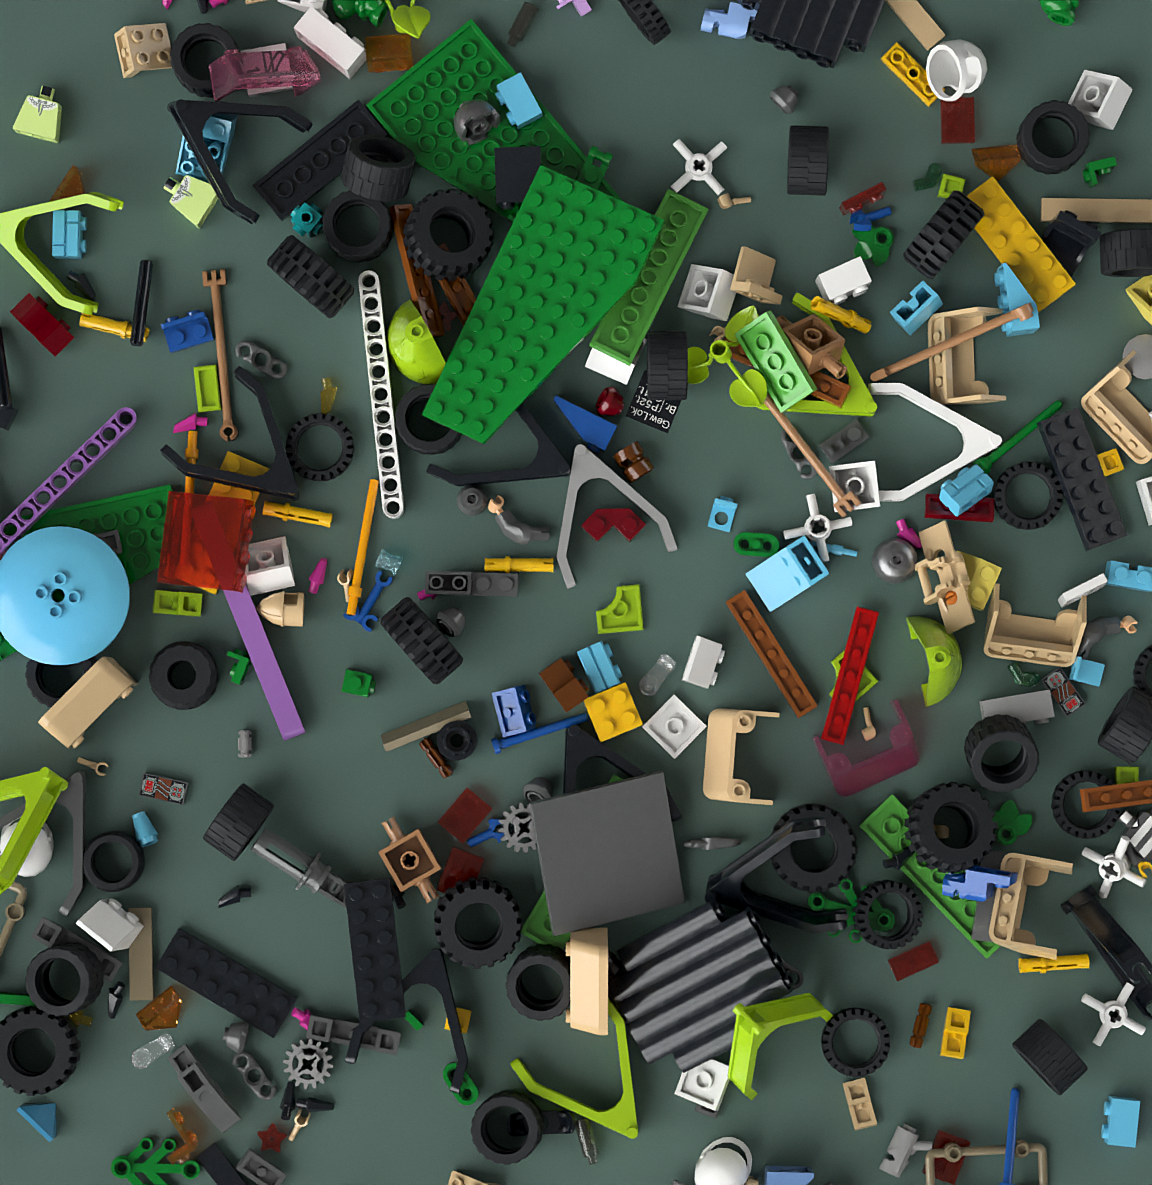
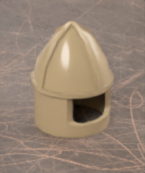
(283, 609)

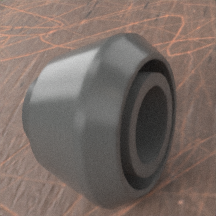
(785, 98)
(478, 504)
(451, 621)
(538, 789)
(236, 1036)

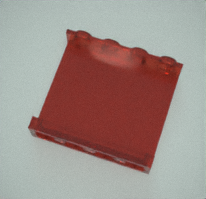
(206, 541)

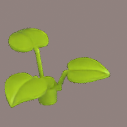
(409, 19)
(748, 389)

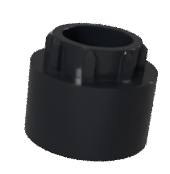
(444, 740)

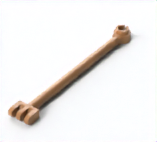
(215, 285)
(1023, 312)
(814, 461)

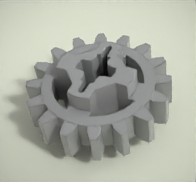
(515, 835)
(315, 1071)

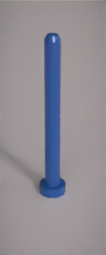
(537, 732)
(1011, 1137)

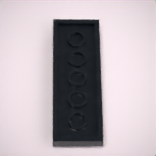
(315, 162)
(1082, 479)
(375, 950)
(226, 982)

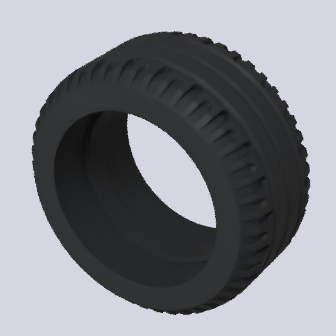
(89, 861)

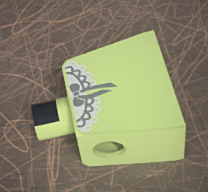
(40, 116)
(192, 198)

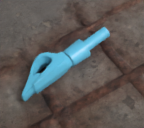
(835, 549)

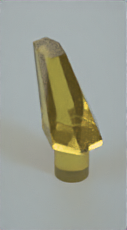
(327, 395)
(78, 1018)

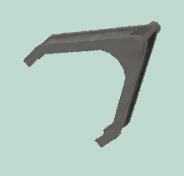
(75, 801)

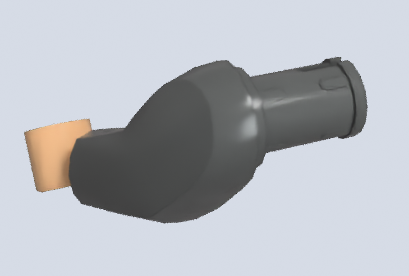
(513, 529)
(1101, 627)

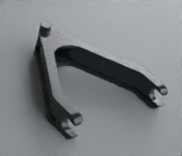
(191, 118)
(545, 465)
(277, 481)
(582, 746)
(730, 889)
(1113, 945)
(433, 972)

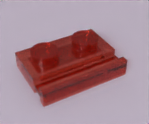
(957, 121)
(856, 202)
(464, 815)
(459, 867)
(944, 1169)

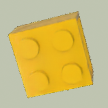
(613, 712)

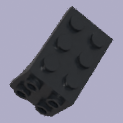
(1069, 239)

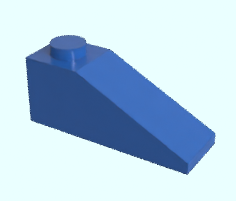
(590, 428)

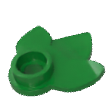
(871, 247)
(1009, 819)

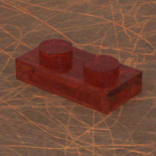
(913, 961)

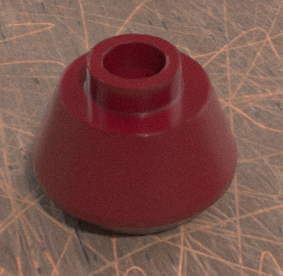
(609, 402)

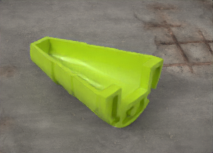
(413, 346)
(942, 656)

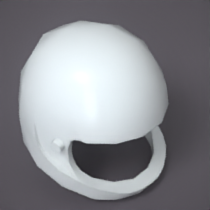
(955, 65)
(40, 853)
(723, 1165)

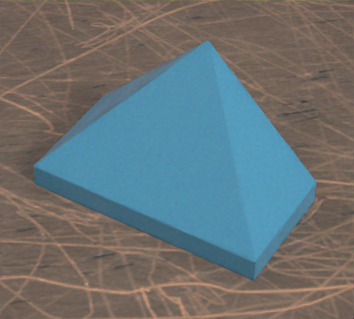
(41, 1117)

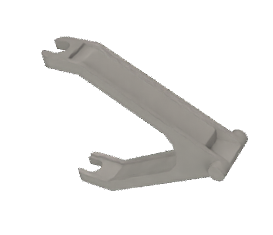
(587, 467)

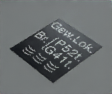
(653, 413)

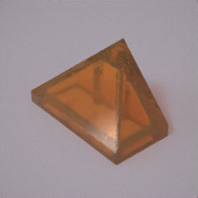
(996, 160)
(70, 186)
(162, 1011)

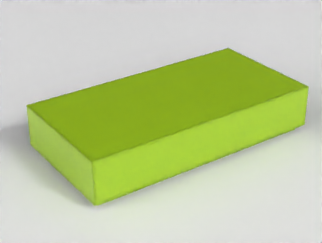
(207, 388)

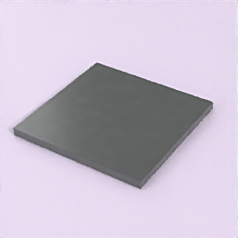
(607, 852)

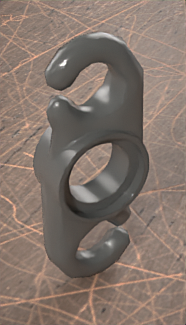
(267, 368)
(800, 463)
(712, 843)
(255, 1086)

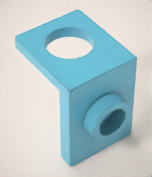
(724, 505)
(1086, 671)

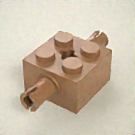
(815, 344)
(405, 874)

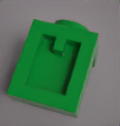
(1101, 167)
(239, 670)
(358, 683)

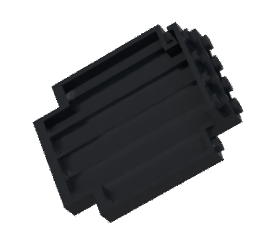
(814, 27)
(689, 980)

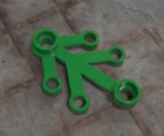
(873, 916)
(151, 1166)

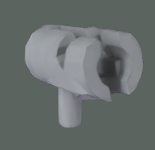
(901, 1147)

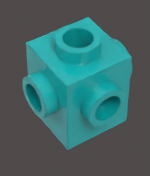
(311, 227)

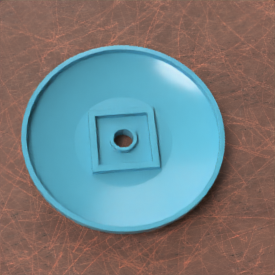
(93, 600)

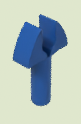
(865, 219)
(487, 834)

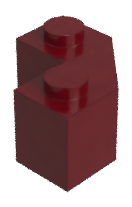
(42, 324)
(623, 520)

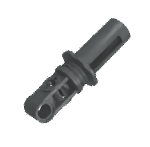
(316, 875)

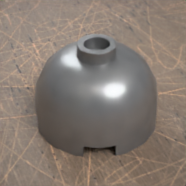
(475, 120)
(887, 567)

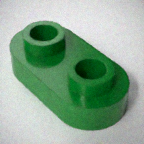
(756, 544)
(467, 1083)

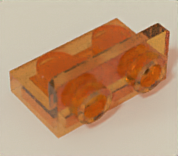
(389, 53)

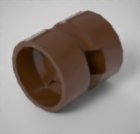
(633, 462)

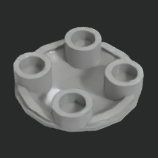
(1141, 363)

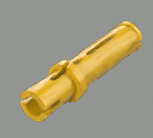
(847, 317)
(109, 325)
(297, 514)
(518, 564)
(1045, 964)

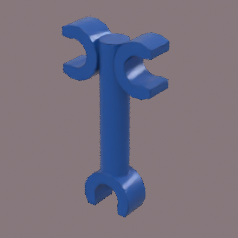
(362, 614)

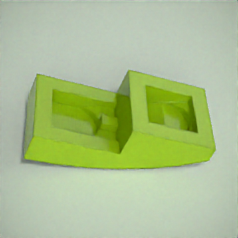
(177, 603)

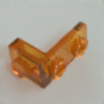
(182, 1153)

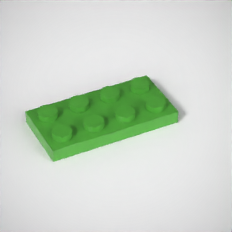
(776, 361)

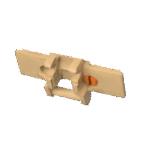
(953, 576)

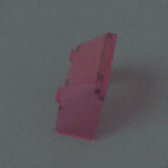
(263, 70)
(852, 779)

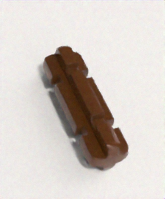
(436, 757)
(920, 1025)

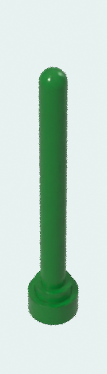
(985, 463)

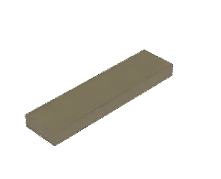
(424, 726)
(141, 958)

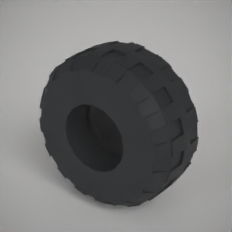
(206, 675)

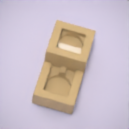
(859, 1104)

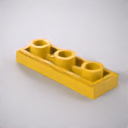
(901, 63)

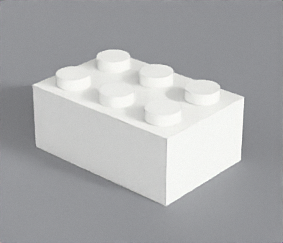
(331, 41)

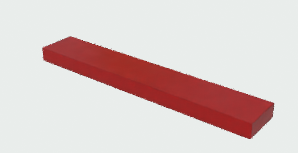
(849, 675)

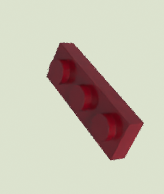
(981, 511)

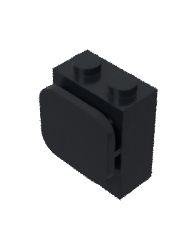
(515, 173)

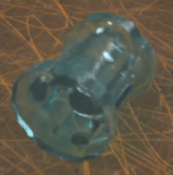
(389, 562)

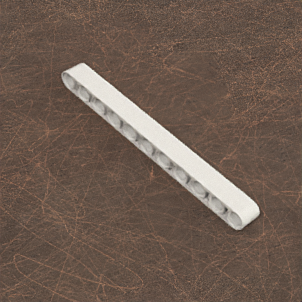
(376, 384)

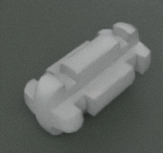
(244, 743)

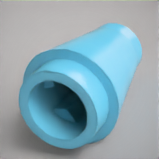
(144, 830)

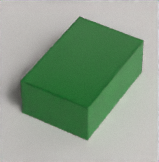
(413, 1020)

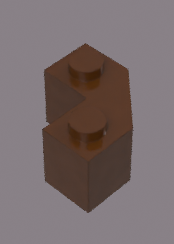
(563, 684)

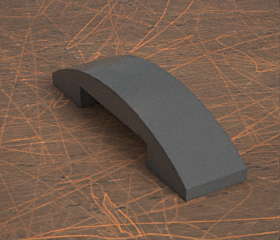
(984, 909)
(52, 934)
(341, 1031)

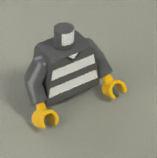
(1140, 834)

